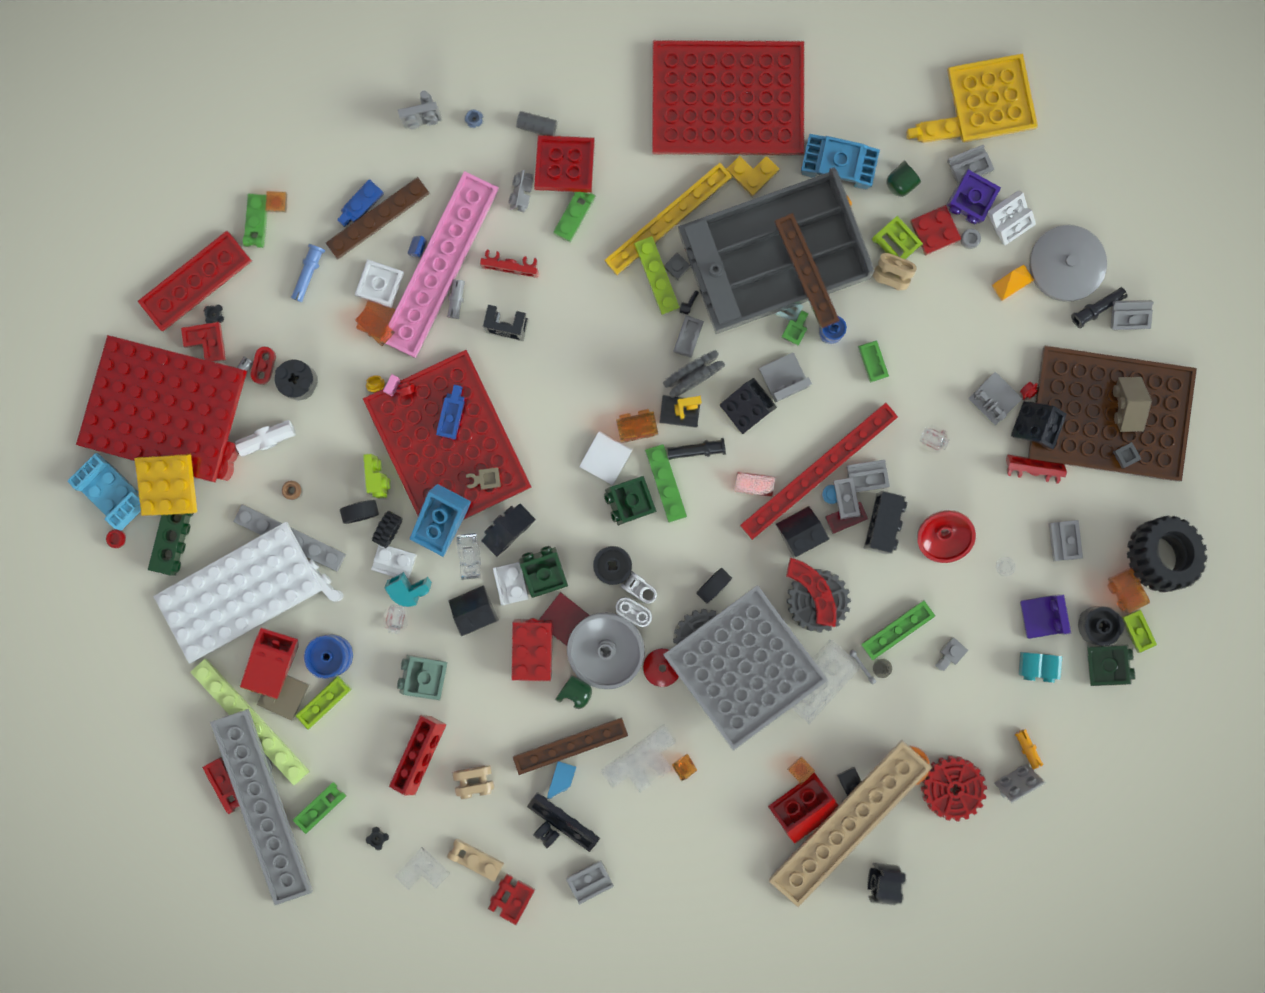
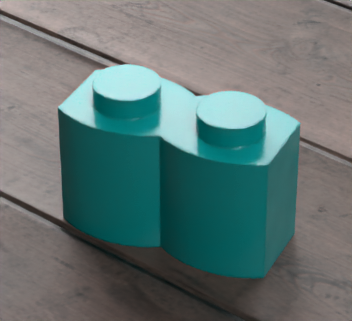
(1040, 666)

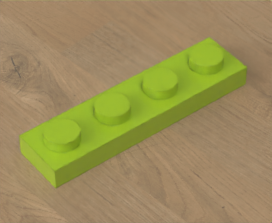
(656, 275)

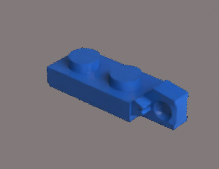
(360, 203)
(451, 414)

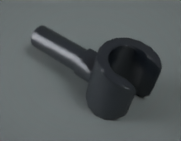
(686, 307)

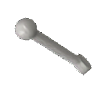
(853, 653)

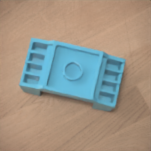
(107, 491)

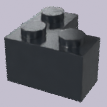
(507, 529)

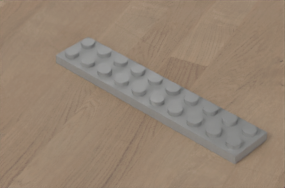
(261, 807)

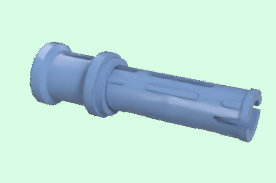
(310, 264)

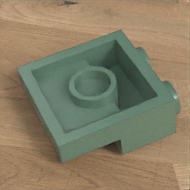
(422, 677)

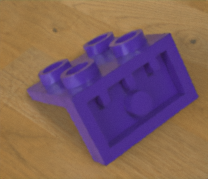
(1045, 616)

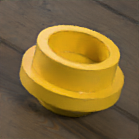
(375, 383)

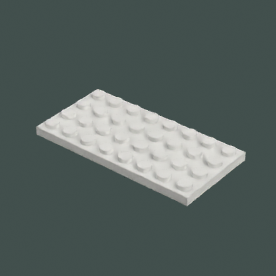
(238, 592)

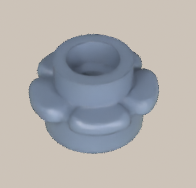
(470, 115)

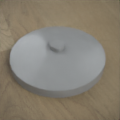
(1068, 263)
(605, 650)

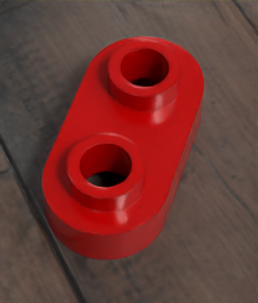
(261, 365)

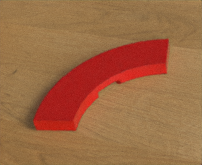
(817, 588)

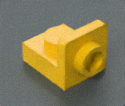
(690, 403)

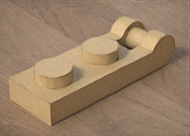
(475, 860)

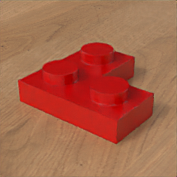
(207, 335)

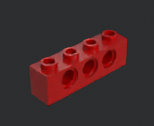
(417, 755)

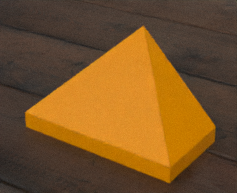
(1012, 282)

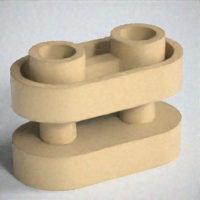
(894, 271)
(483, 786)

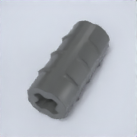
(536, 123)

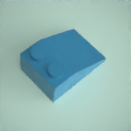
(439, 519)

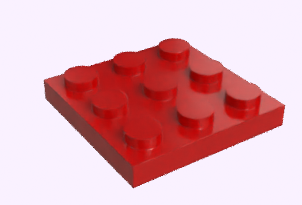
(564, 163)

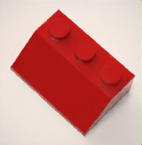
(803, 808)

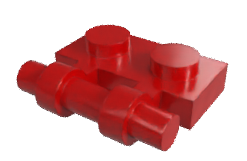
(517, 901)

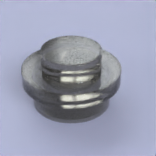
(882, 668)

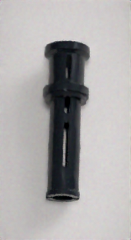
(1092, 312)
(706, 448)

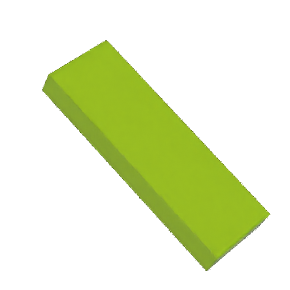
(323, 702)

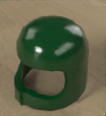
(902, 180)
(577, 691)

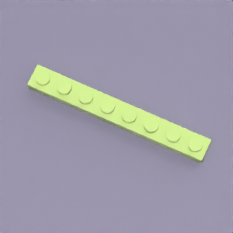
(233, 703)

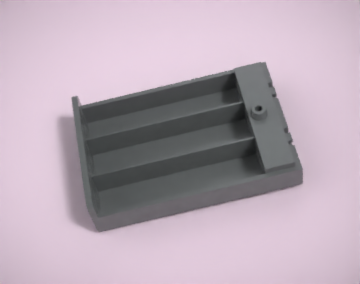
(744, 262)

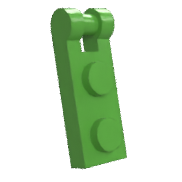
(574, 216)
(255, 220)
(318, 808)

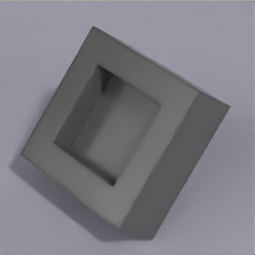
(677, 266)
(1127, 455)

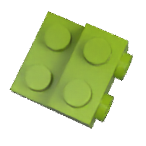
(376, 482)

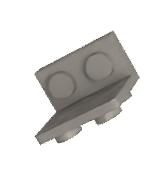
(784, 377)

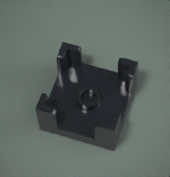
(504, 329)

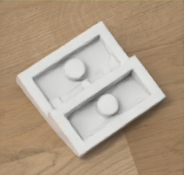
(1011, 217)
(606, 458)

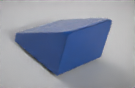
(417, 246)

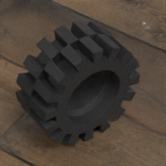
(387, 529)

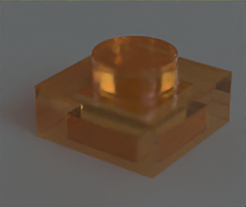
(276, 201)
(684, 767)
(801, 770)

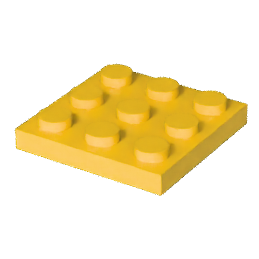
(166, 485)

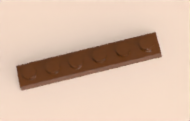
(377, 218)
(806, 271)
(570, 746)

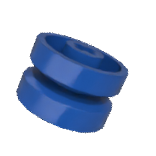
(317, 656)

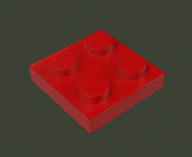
(935, 230)

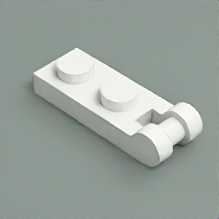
(324, 581)

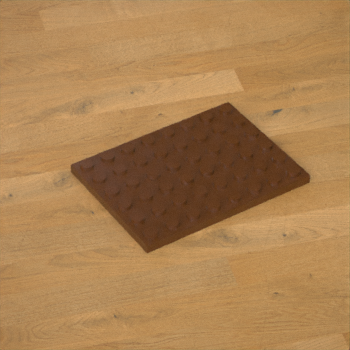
(1083, 389)

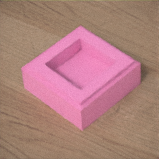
(392, 385)

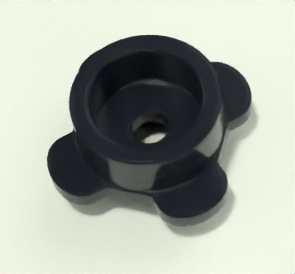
(209, 310)
(378, 844)

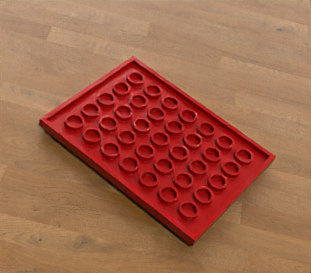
(728, 97)
(161, 405)
(425, 459)

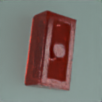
(754, 484)

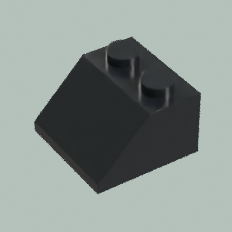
(802, 531)
(472, 611)

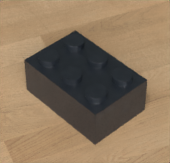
(885, 522)

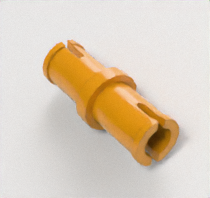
(1029, 749)

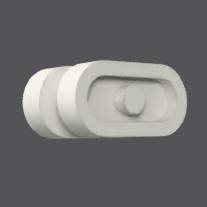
(633, 612)

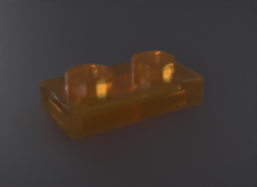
(375, 326)

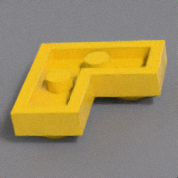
(752, 178)

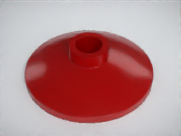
(652, 672)

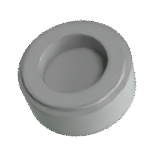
(970, 238)

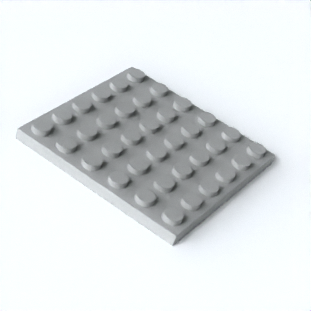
(745, 667)

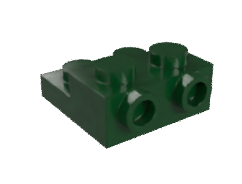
(629, 500)
(543, 571)
(1110, 665)

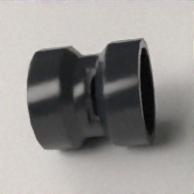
(549, 838)

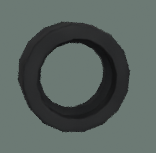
(359, 511)
(714, 585)

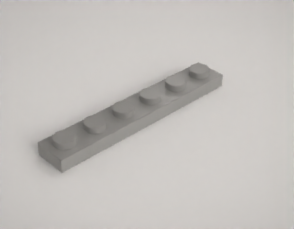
(311, 547)

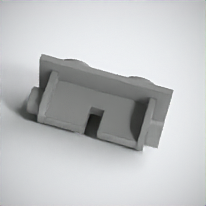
(518, 198)

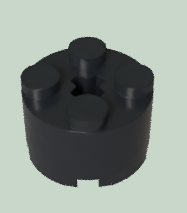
(286, 374)
(601, 565)
(1089, 625)
(886, 884)

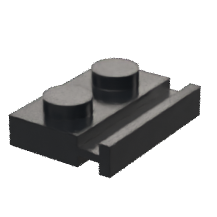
(668, 414)

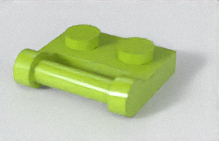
(900, 235)

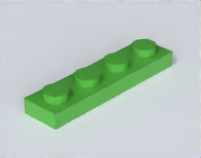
(666, 483)
(898, 630)

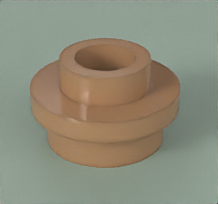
(285, 490)

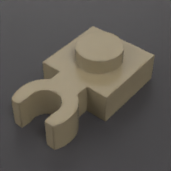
(487, 478)

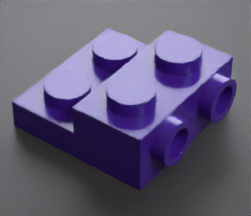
(973, 197)

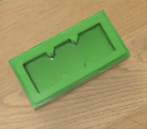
(873, 361)

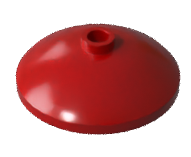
(947, 545)

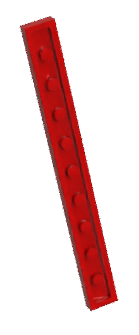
(818, 471)

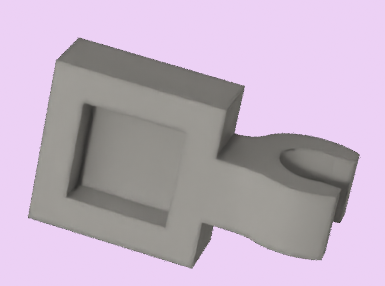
(952, 652)

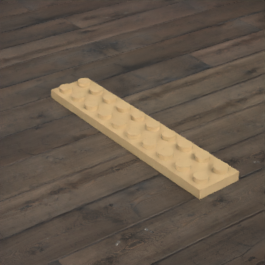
(850, 823)

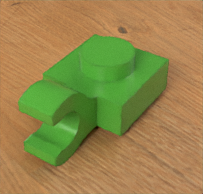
(795, 330)

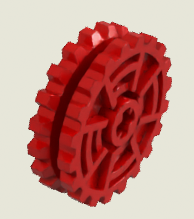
(964, 798)

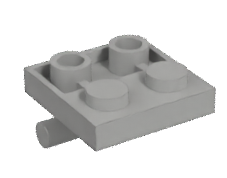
(421, 114)

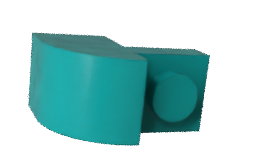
(404, 593)

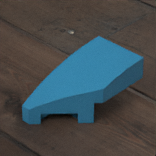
(562, 779)

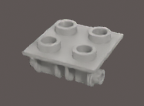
(995, 398)
(1019, 783)

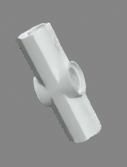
(265, 438)

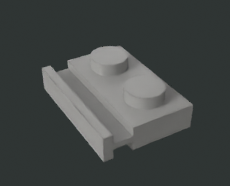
(974, 160)
(1132, 315)
(869, 475)
(1065, 540)
(589, 882)

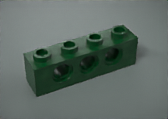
(167, 524)

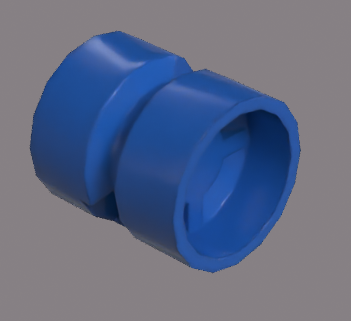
(834, 332)

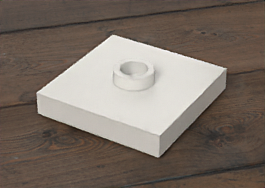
(379, 283)

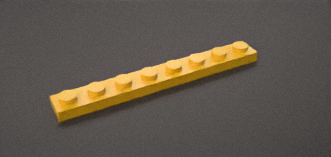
(670, 216)

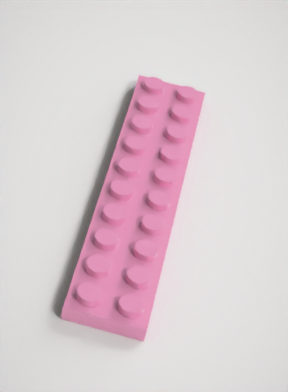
(440, 263)

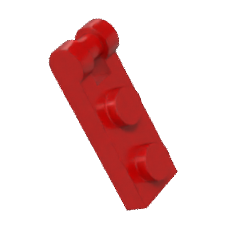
(221, 783)

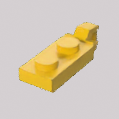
(935, 130)

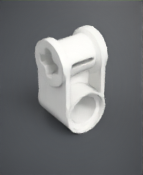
(638, 587)

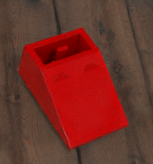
(269, 663)

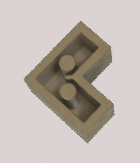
(1133, 404)

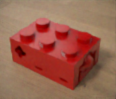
(532, 650)

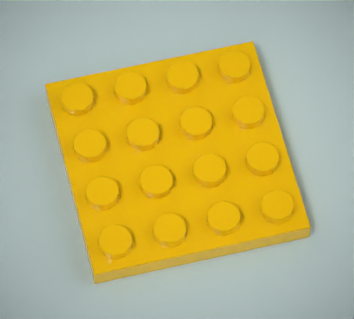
(992, 98)

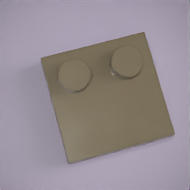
(288, 700)

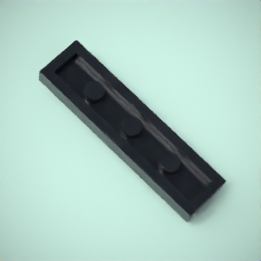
(563, 822)

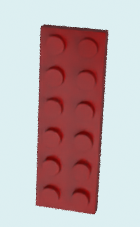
(194, 281)

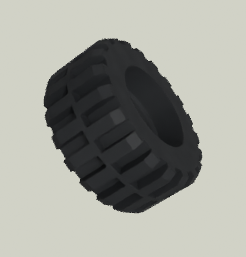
(1187, 548)

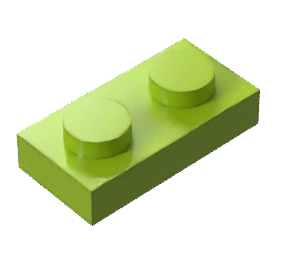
(1139, 631)

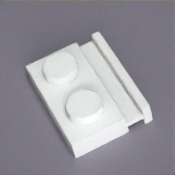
(393, 561)
(510, 583)

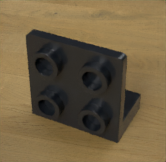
(748, 405)
(1039, 423)

